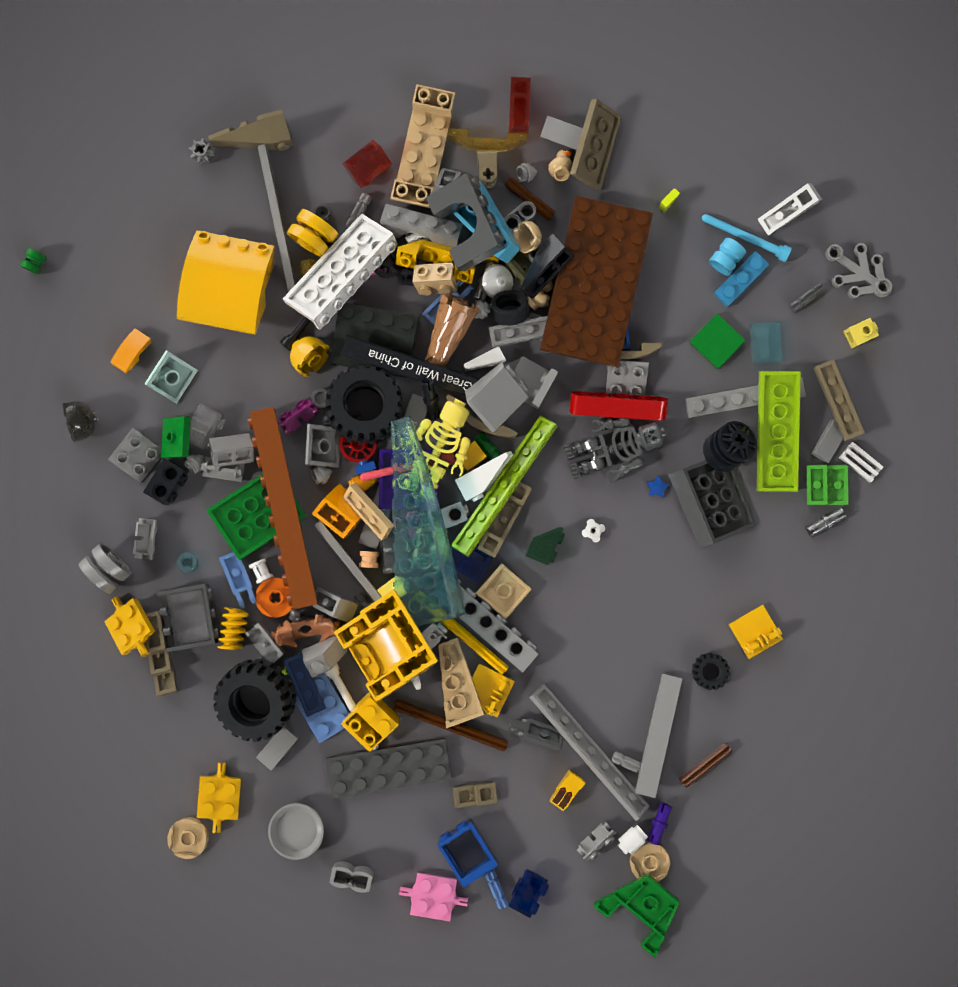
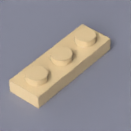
(368, 511)

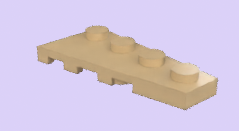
(459, 691)

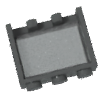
(189, 617)

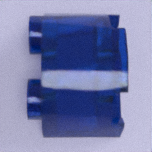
(528, 892)

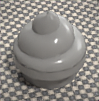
(525, 172)
(484, 309)
(194, 462)
(320, 474)

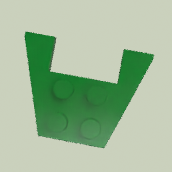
(649, 903)

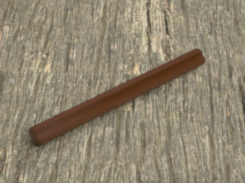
(460, 729)

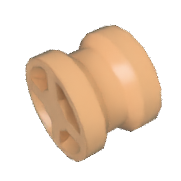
(369, 559)

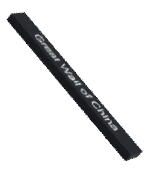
(407, 365)

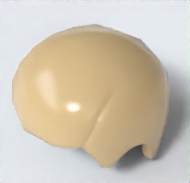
(528, 236)

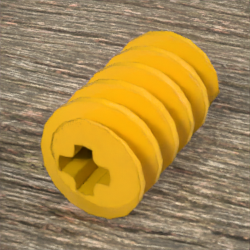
(233, 629)

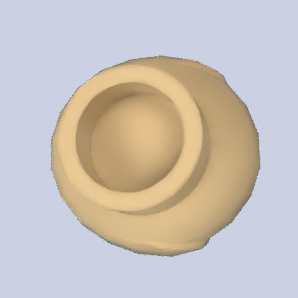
(561, 166)
(541, 300)

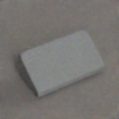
(828, 442)

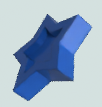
(657, 487)

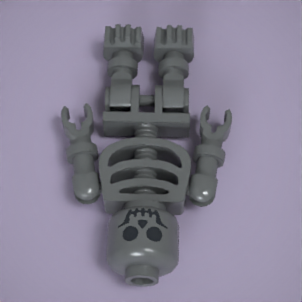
(648, 436)

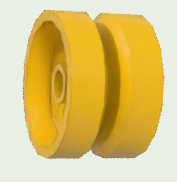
(312, 233)

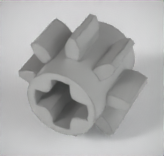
(201, 145)

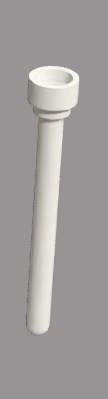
(334, 675)

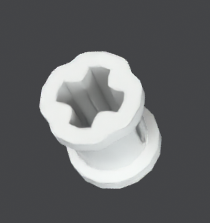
(261, 570)

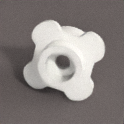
(587, 532)

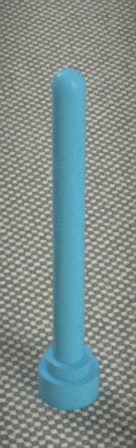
(781, 252)

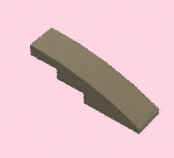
(159, 660)

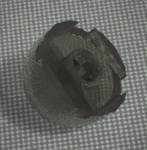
(79, 420)

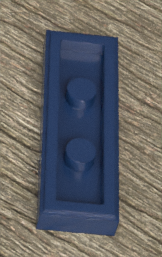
(304, 685)

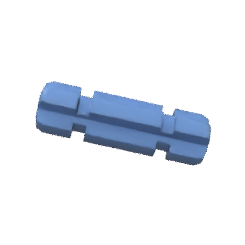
(496, 889)

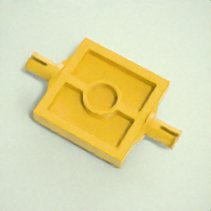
(129, 626)
(219, 797)

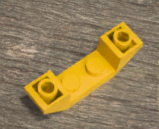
(431, 252)

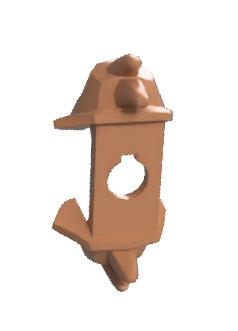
(289, 632)

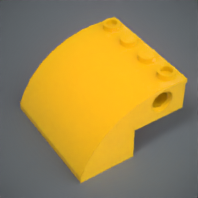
(225, 282)
(386, 645)

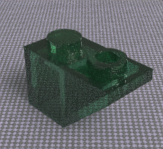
(543, 546)

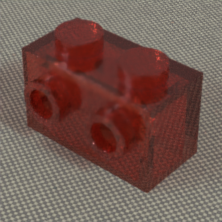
(367, 164)

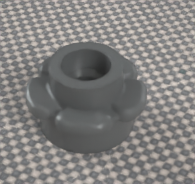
(323, 208)

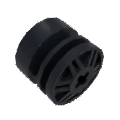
(730, 446)

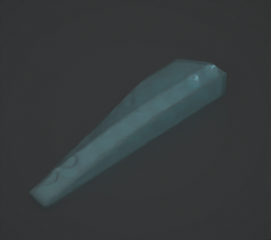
(421, 547)

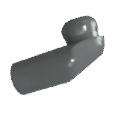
(295, 616)

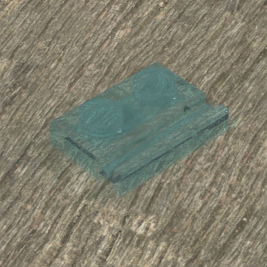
(766, 343)

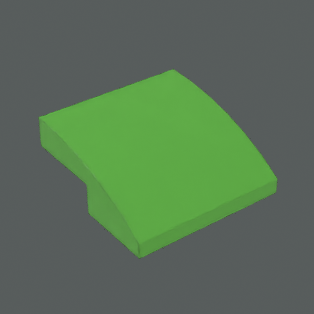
(827, 485)

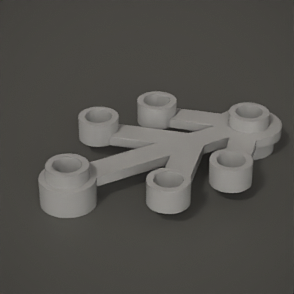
(861, 272)

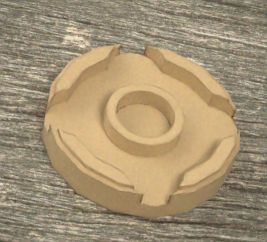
(188, 838)
(651, 860)

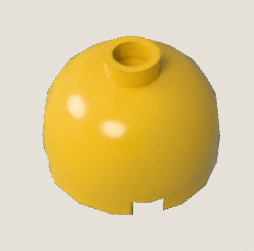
(308, 355)

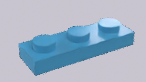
(741, 279)

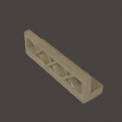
(839, 400)

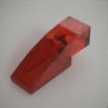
(519, 105)

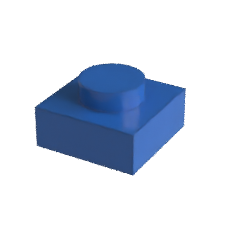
(365, 466)

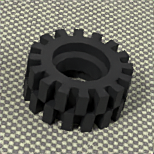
(719, 680)

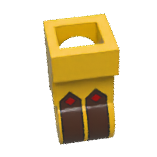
(567, 790)

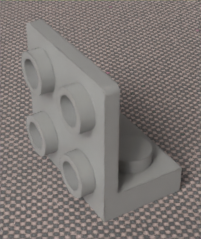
(536, 379)

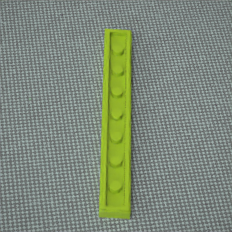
(504, 486)

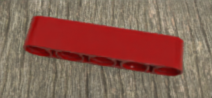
(618, 405)

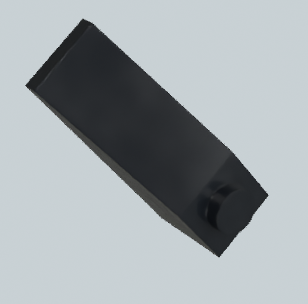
(547, 263)

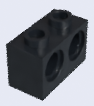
(161, 478)

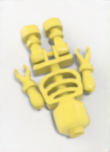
(453, 416)

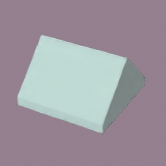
(171, 377)

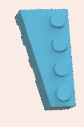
(468, 218)

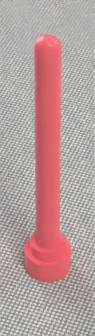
(449, 457)

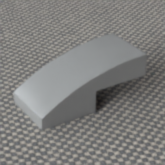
(277, 747)

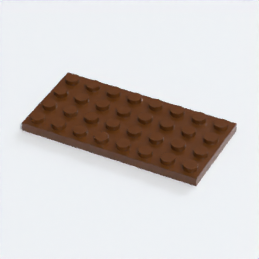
(599, 283)

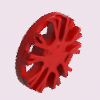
(356, 448)

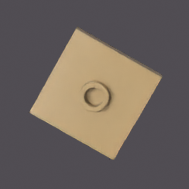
(503, 591)

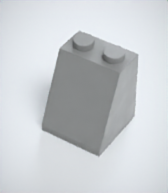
(496, 395)

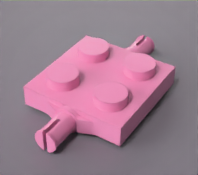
(433, 896)

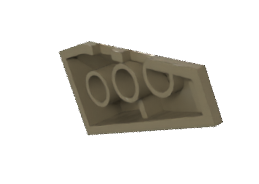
(269, 129)

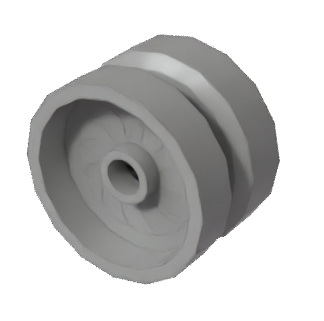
(105, 568)

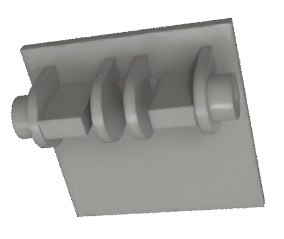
(627, 378)
(136, 455)

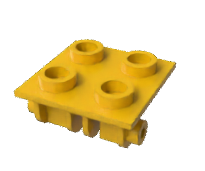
(756, 631)
(492, 689)

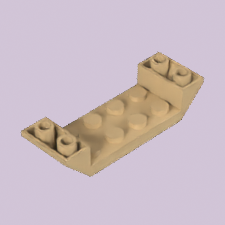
(424, 145)

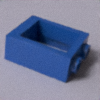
(479, 869)

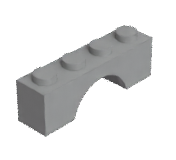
(404, 221)

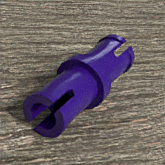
(659, 823)

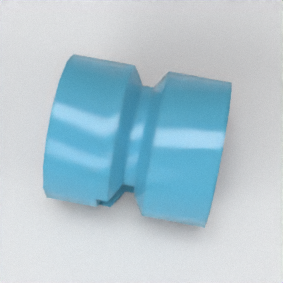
(728, 254)

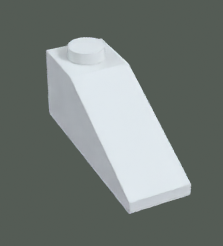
(790, 208)
(481, 479)

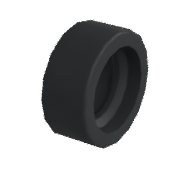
(507, 298)

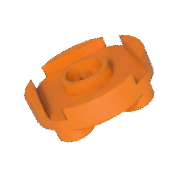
(264, 598)

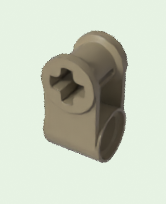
(487, 165)

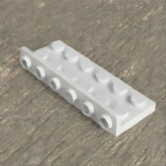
(341, 270)

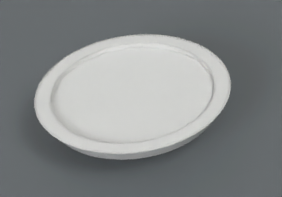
(497, 279)

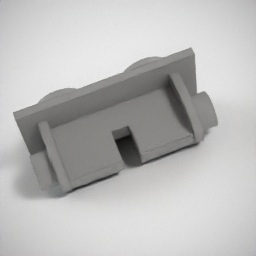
(231, 472)
(145, 547)
(603, 837)

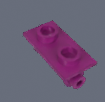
(302, 410)

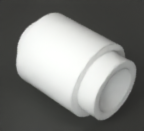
(632, 840)

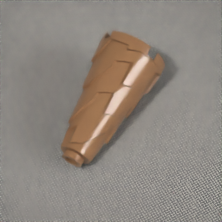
(449, 327)

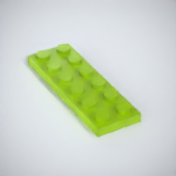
(778, 431)

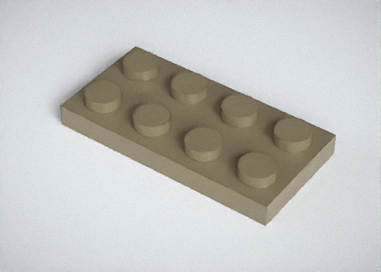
(595, 144)

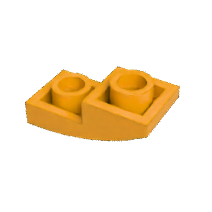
(128, 353)

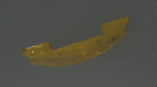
(461, 138)

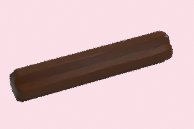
(524, 194)
(705, 765)

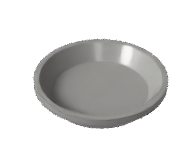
(295, 831)

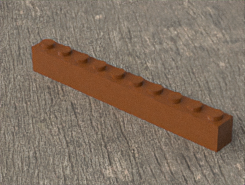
(283, 508)

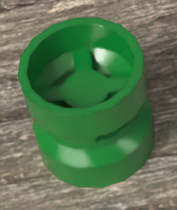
(34, 256)

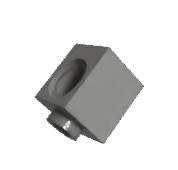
(446, 511)

